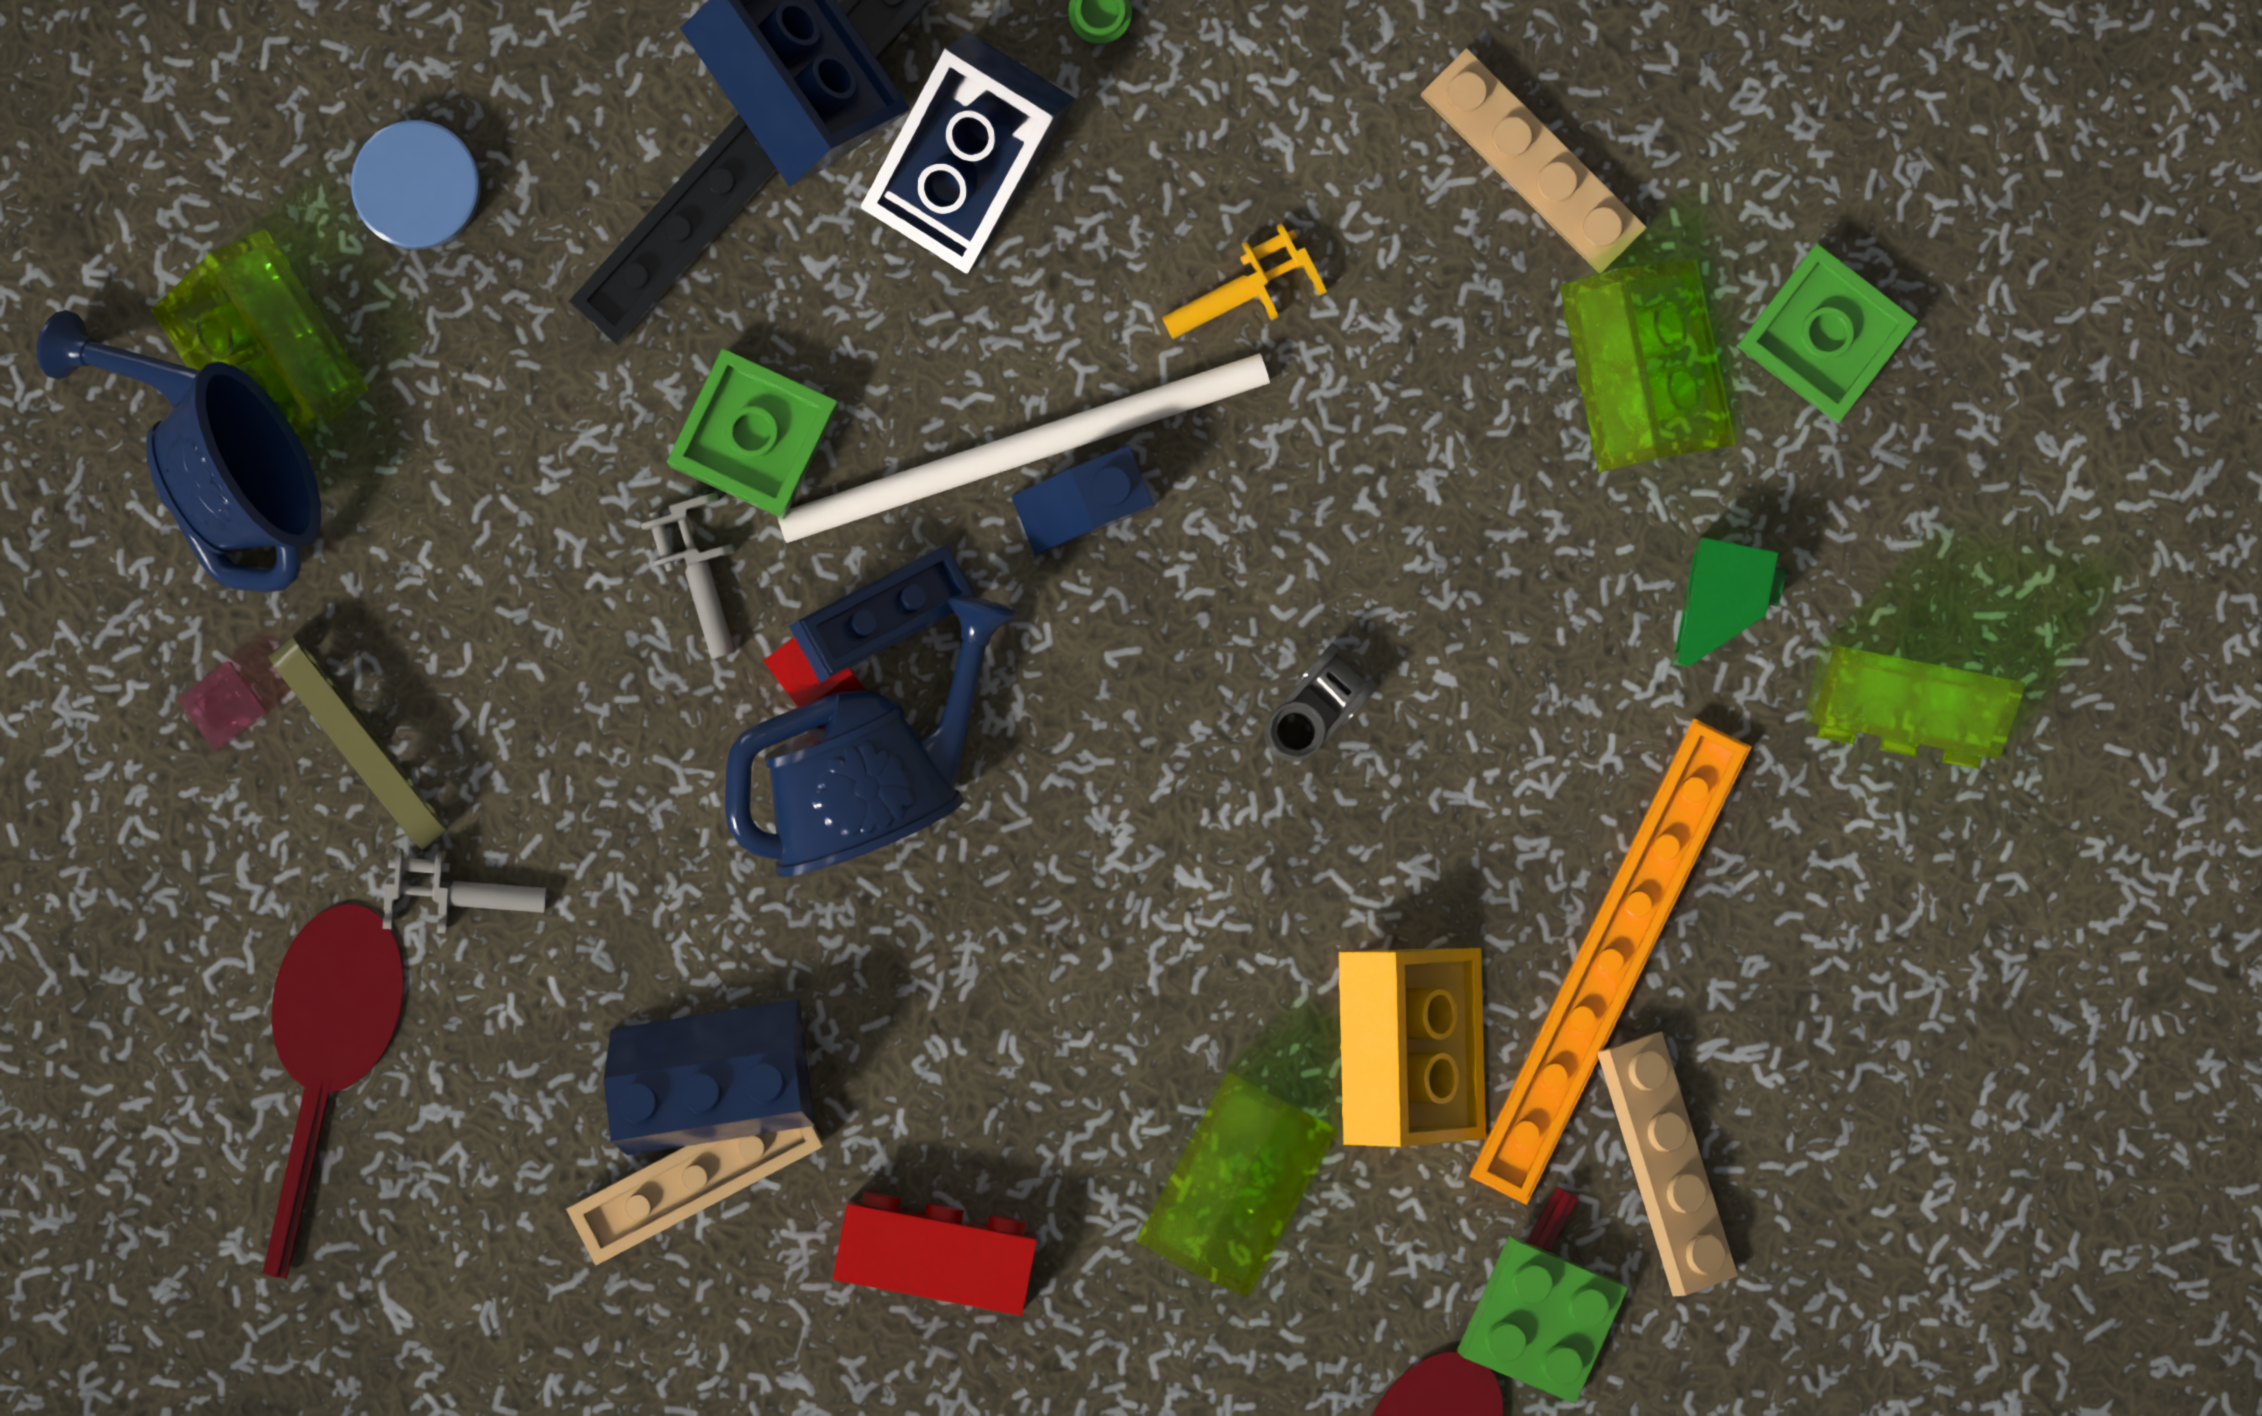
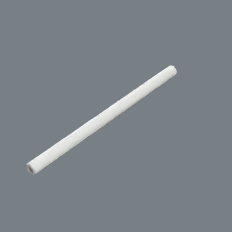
(1024, 447)

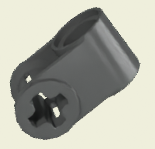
(1320, 703)

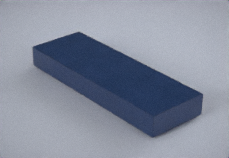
(881, 613)

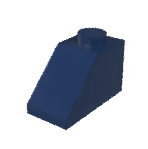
(1082, 500)

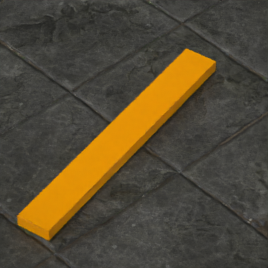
(1609, 961)

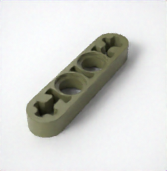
(357, 742)

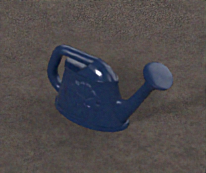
(216, 460)
(860, 767)

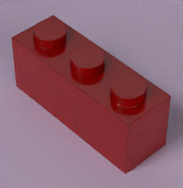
(935, 1253)

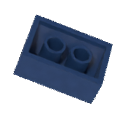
(796, 78)
(708, 1078)

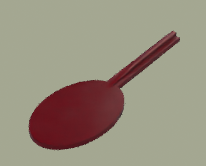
(330, 1027)
(1448, 1382)

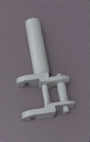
(697, 572)
(456, 893)

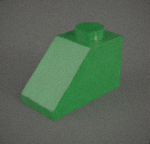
(1725, 596)

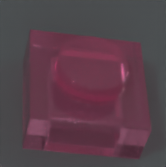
(222, 706)

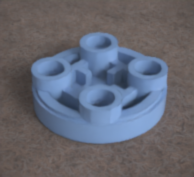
(416, 184)

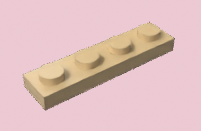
(1533, 161)
(1667, 1164)
(682, 1187)

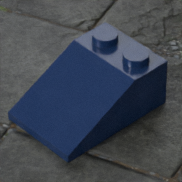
(967, 151)

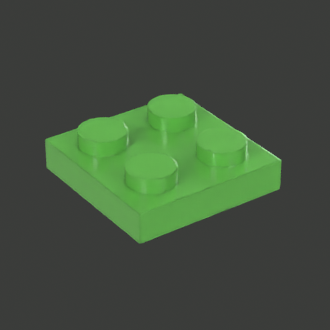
(1826, 333)
(752, 433)
(1542, 1319)

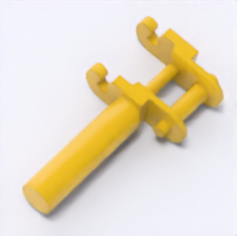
(1244, 287)

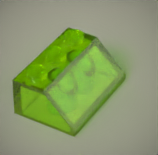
(256, 315)
(1647, 364)
(1911, 705)
(1235, 1183)

